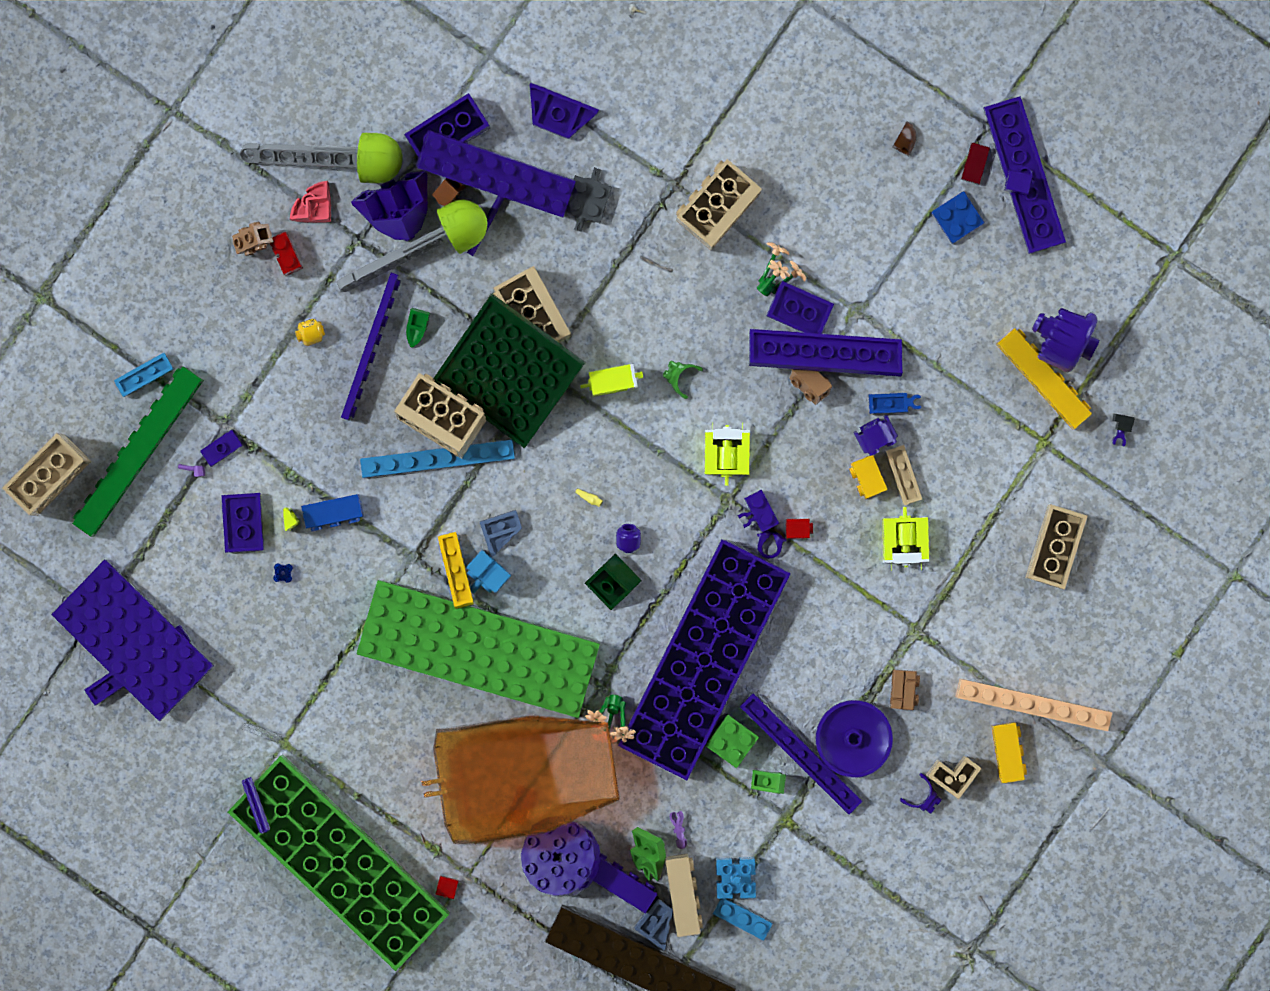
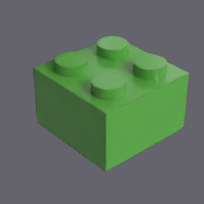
(731, 741)

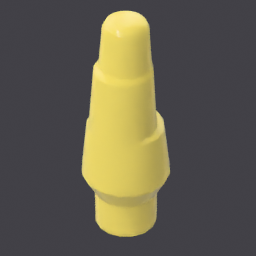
(590, 498)

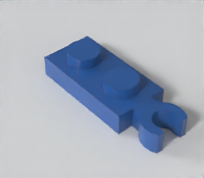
(891, 403)

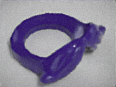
(778, 539)

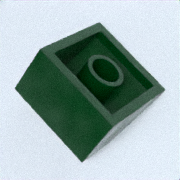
(613, 581)

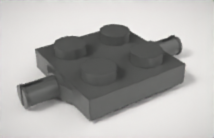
(588, 199)

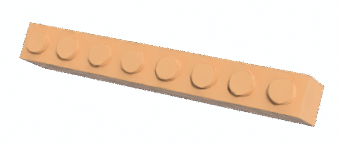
(1033, 704)

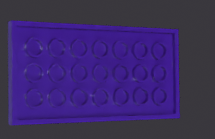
(132, 640)

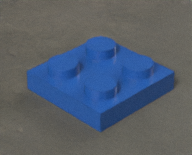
(957, 217)

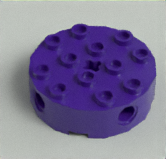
(578, 864)

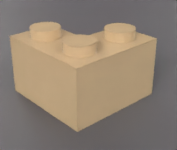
(957, 780)

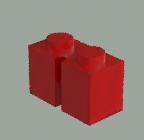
(288, 257)

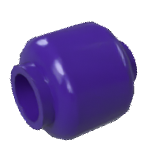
(628, 538)

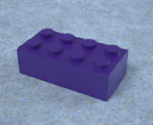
(459, 120)

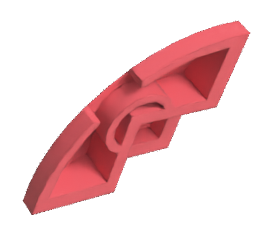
(314, 205)

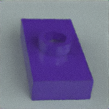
(221, 448)

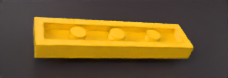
(455, 570)

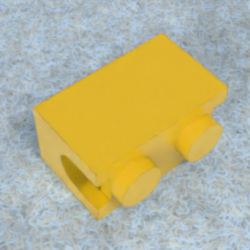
(868, 477)

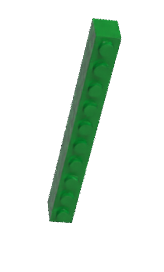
(137, 452)

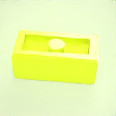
(290, 519)

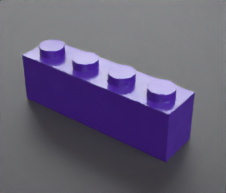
(625, 885)

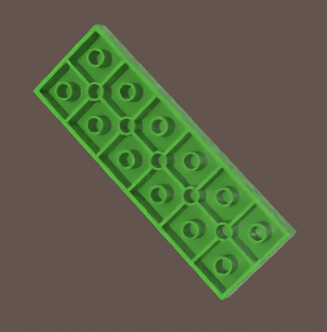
(478, 648)
(341, 864)

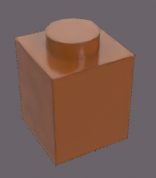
(448, 191)

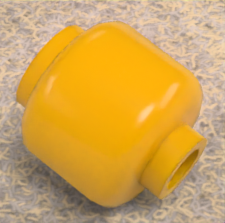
(310, 332)

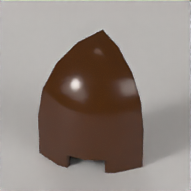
(906, 140)

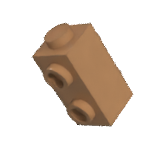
(252, 238)
(811, 384)

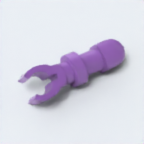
(681, 842)

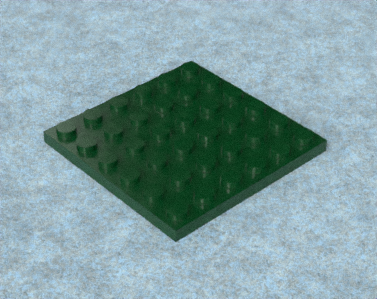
(509, 370)

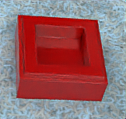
(446, 887)

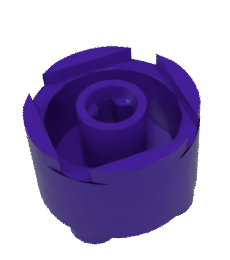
(876, 435)

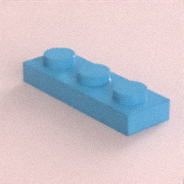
(143, 374)
(742, 918)

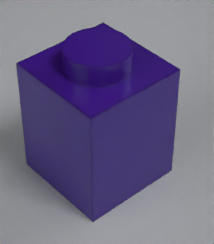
(1018, 183)

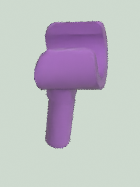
(198, 470)

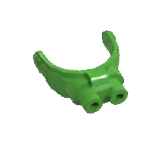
(673, 373)

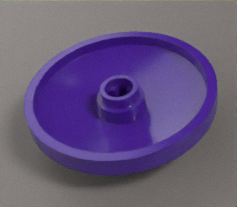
(854, 738)

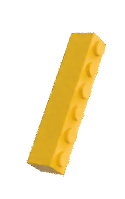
(1044, 379)

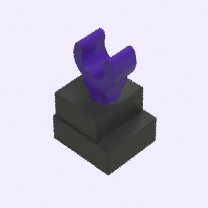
(1123, 424)

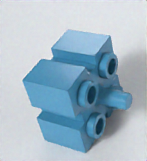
(487, 573)
(735, 877)

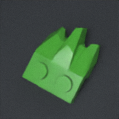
(648, 853)

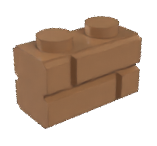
(903, 689)

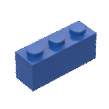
(332, 512)

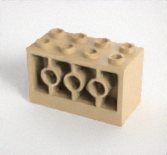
(731, 203)
(535, 299)
(442, 427)
(46, 474)

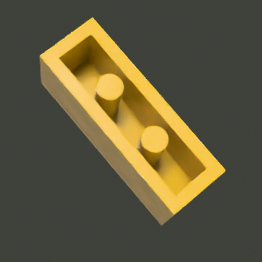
(1008, 752)

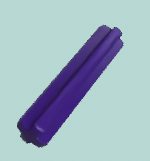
(255, 805)

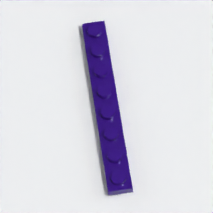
(374, 339)
(801, 754)

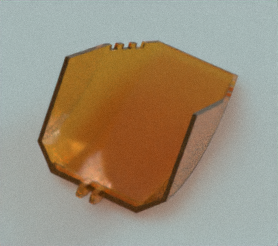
(521, 776)

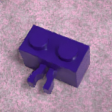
(760, 510)

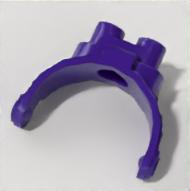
(931, 800)

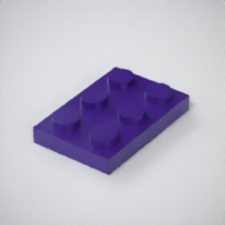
(799, 309)
(242, 522)

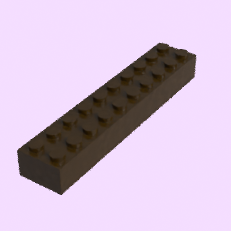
(627, 956)

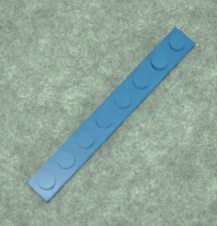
(436, 459)

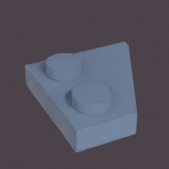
(500, 529)
(655, 923)

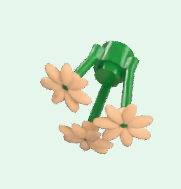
(767, 285)
(614, 705)

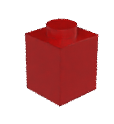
(798, 528)

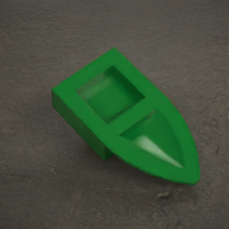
(416, 326)

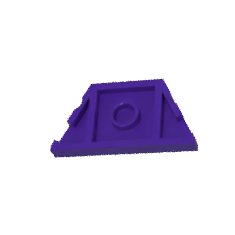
(558, 113)

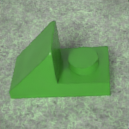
(768, 781)

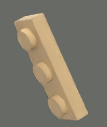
(903, 475)

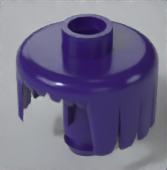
(1066, 338)

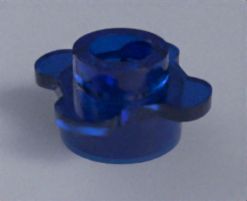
(279, 568)

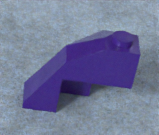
(397, 206)

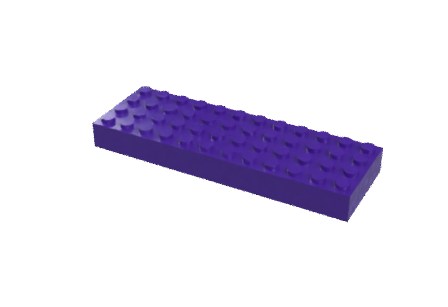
(704, 659)

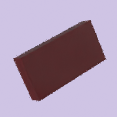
(975, 163)

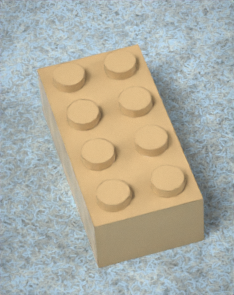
(1056, 546)
(682, 895)

